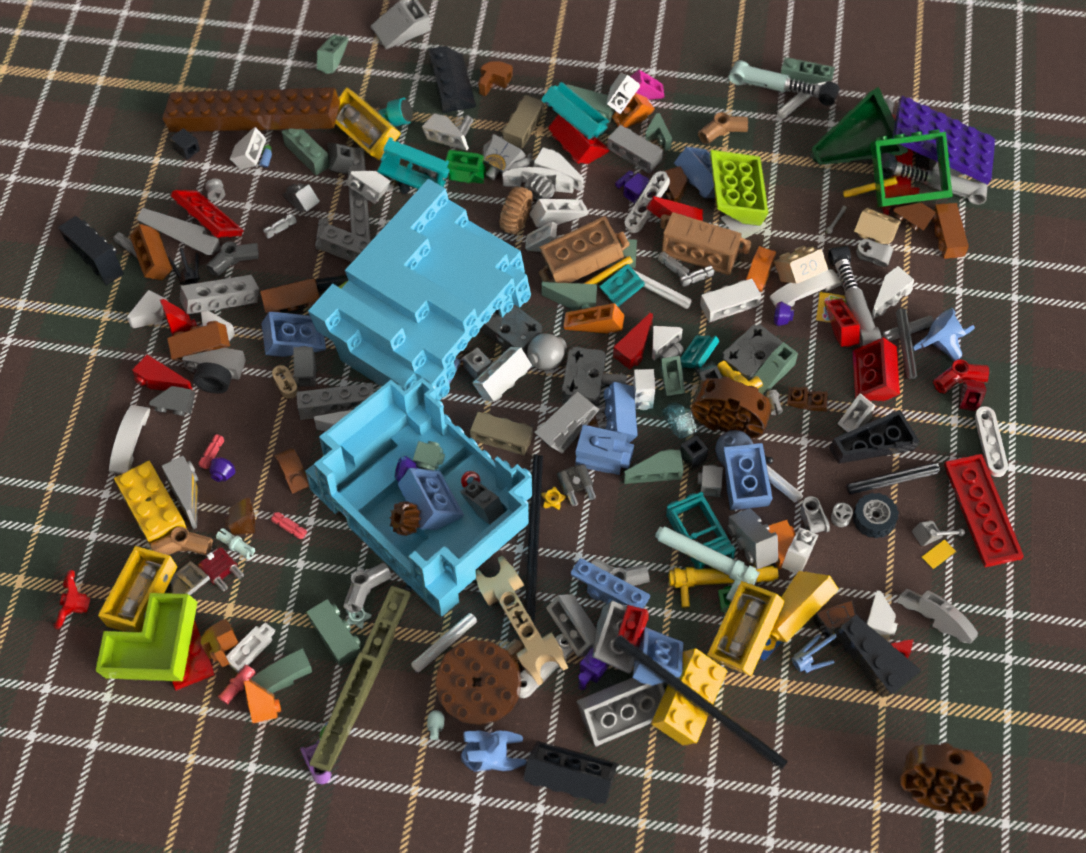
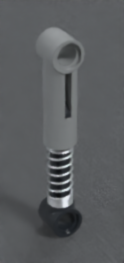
(973, 190)
(841, 258)

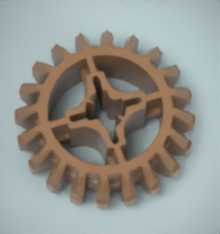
(516, 210)

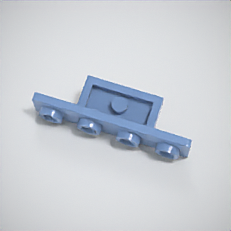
(608, 587)

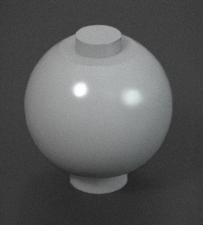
(546, 351)

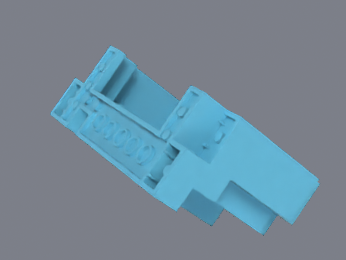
(420, 293)
(361, 484)

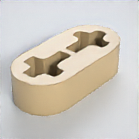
(282, 382)

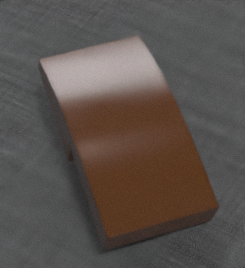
(809, 400)

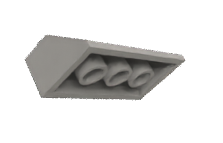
(619, 709)

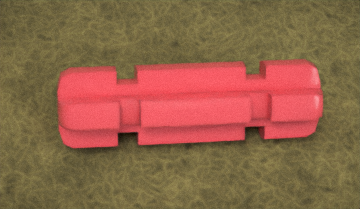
(211, 451)
(288, 525)

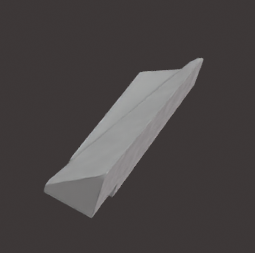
(183, 231)

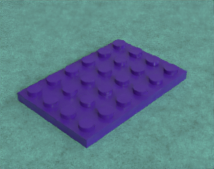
(968, 148)

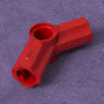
(967, 372)

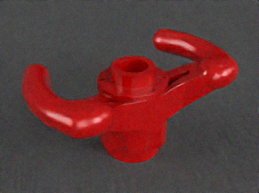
(71, 601)

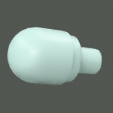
(435, 723)

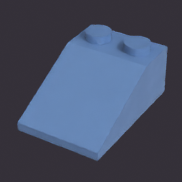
(287, 331)
(747, 477)

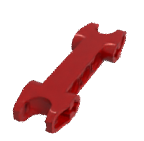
(903, 185)

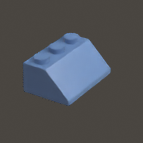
(697, 168)
(432, 497)
(663, 650)

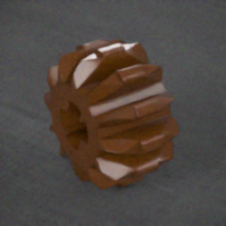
(405, 518)

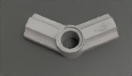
(633, 575)
(361, 586)

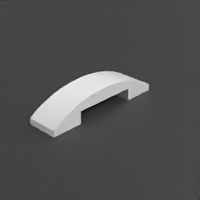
(516, 176)
(791, 292)
(127, 438)

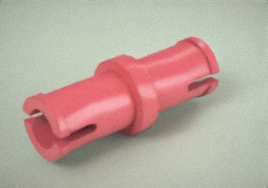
(236, 684)

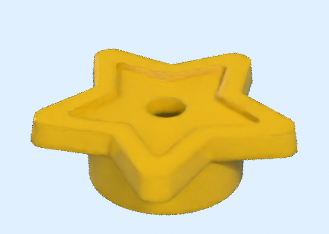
(553, 493)

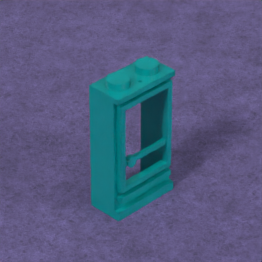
(576, 110)
(391, 168)
(720, 544)

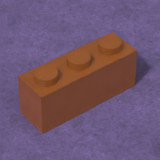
(950, 231)
(150, 252)
(290, 296)
(198, 340)

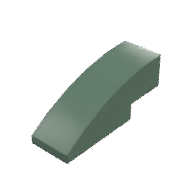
(283, 672)

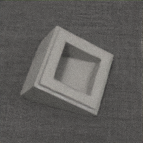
(921, 532)

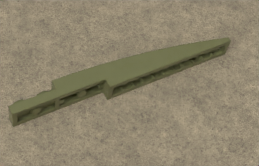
(360, 680)

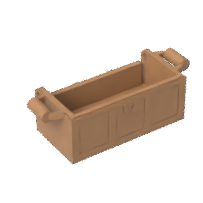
(702, 243)
(582, 252)

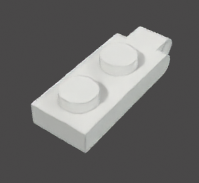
(250, 647)

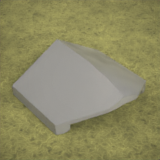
(188, 579)

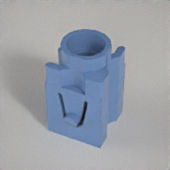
(603, 450)

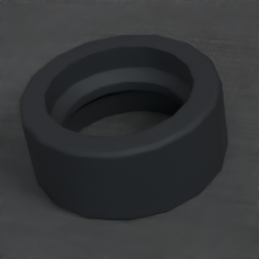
(212, 378)

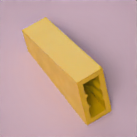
(802, 600)

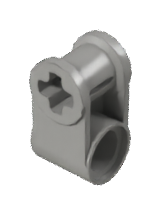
(876, 252)
(814, 519)

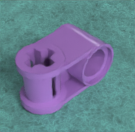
(308, 754)

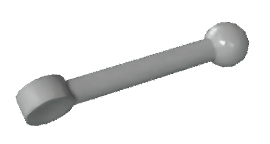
(829, 230)
(932, 533)

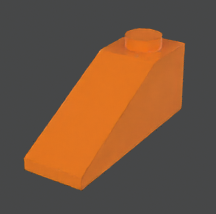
(596, 319)

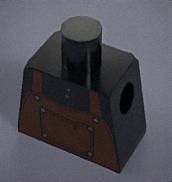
(831, 617)

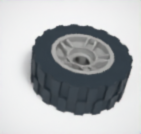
(871, 506)

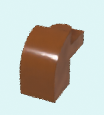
(496, 74)
(292, 470)
(218, 640)

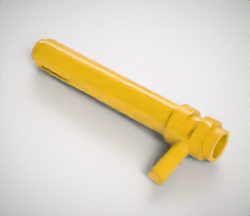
(690, 577)

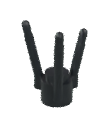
(188, 275)

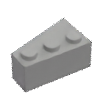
(567, 422)
(754, 538)

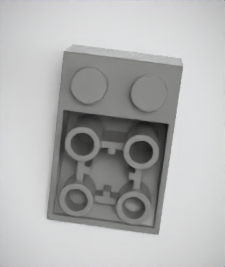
(401, 23)

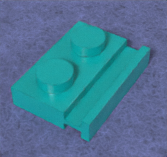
(622, 285)
(698, 351)

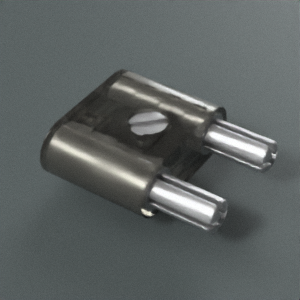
(574, 481)

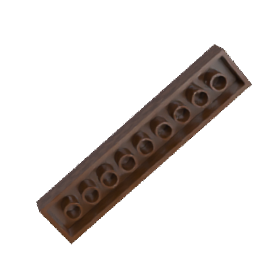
(252, 109)

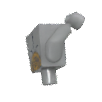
(504, 156)

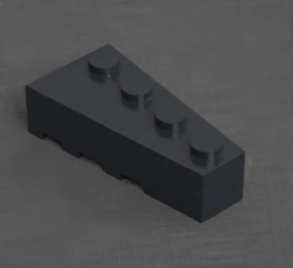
(92, 249)
(876, 439)
(875, 656)

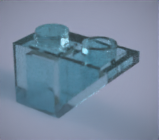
(680, 420)

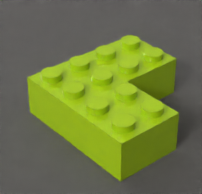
(159, 649)

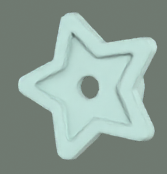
(352, 620)

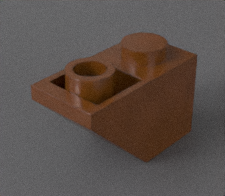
(677, 184)
(916, 213)

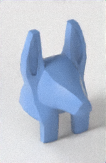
(945, 334)
(489, 751)

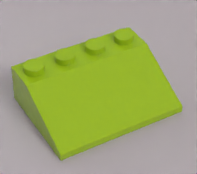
(739, 186)

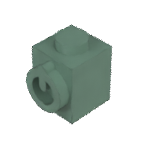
(428, 455)

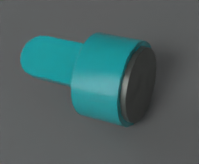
(397, 112)

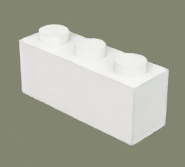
(730, 300)
(502, 374)

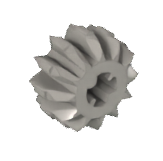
(540, 186)

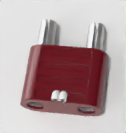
(218, 566)

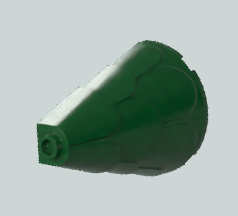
(856, 131)

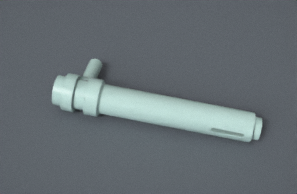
(706, 555)

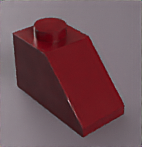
(972, 395)

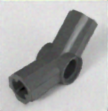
(231, 255)

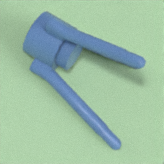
(803, 659)

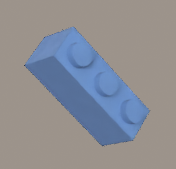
(621, 410)

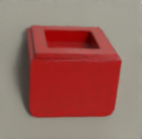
(904, 647)

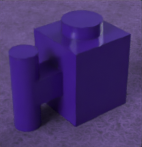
(632, 187)
(591, 669)

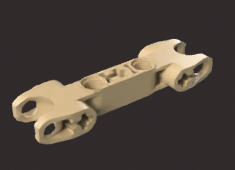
(537, 649)

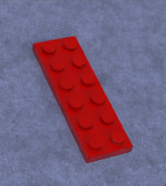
(983, 510)

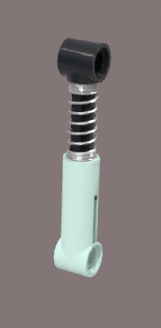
(743, 73)

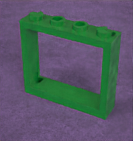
(943, 163)

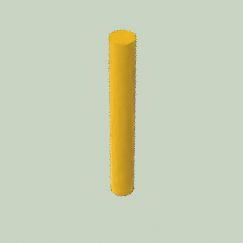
(869, 187)
(616, 267)

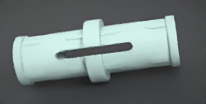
(235, 543)

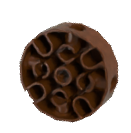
(731, 406)
(499, 682)
(946, 778)

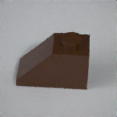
(241, 518)

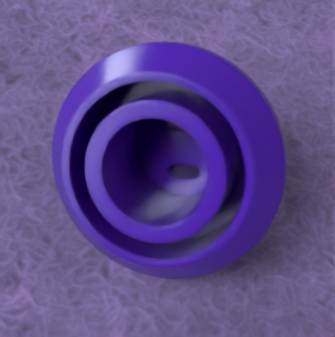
(783, 314)
(403, 466)
(221, 469)

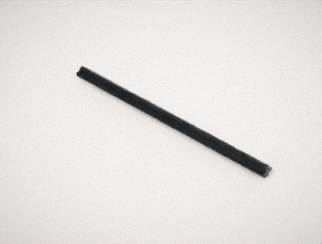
(533, 538)
(703, 703)

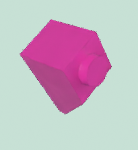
(649, 86)

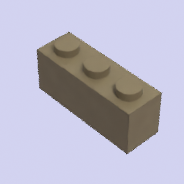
(523, 121)
(501, 433)

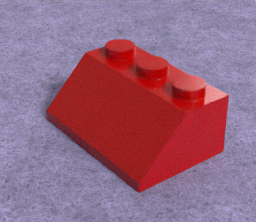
(576, 143)
(876, 370)

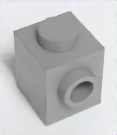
(476, 363)
(710, 480)

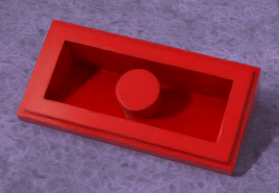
(634, 624)

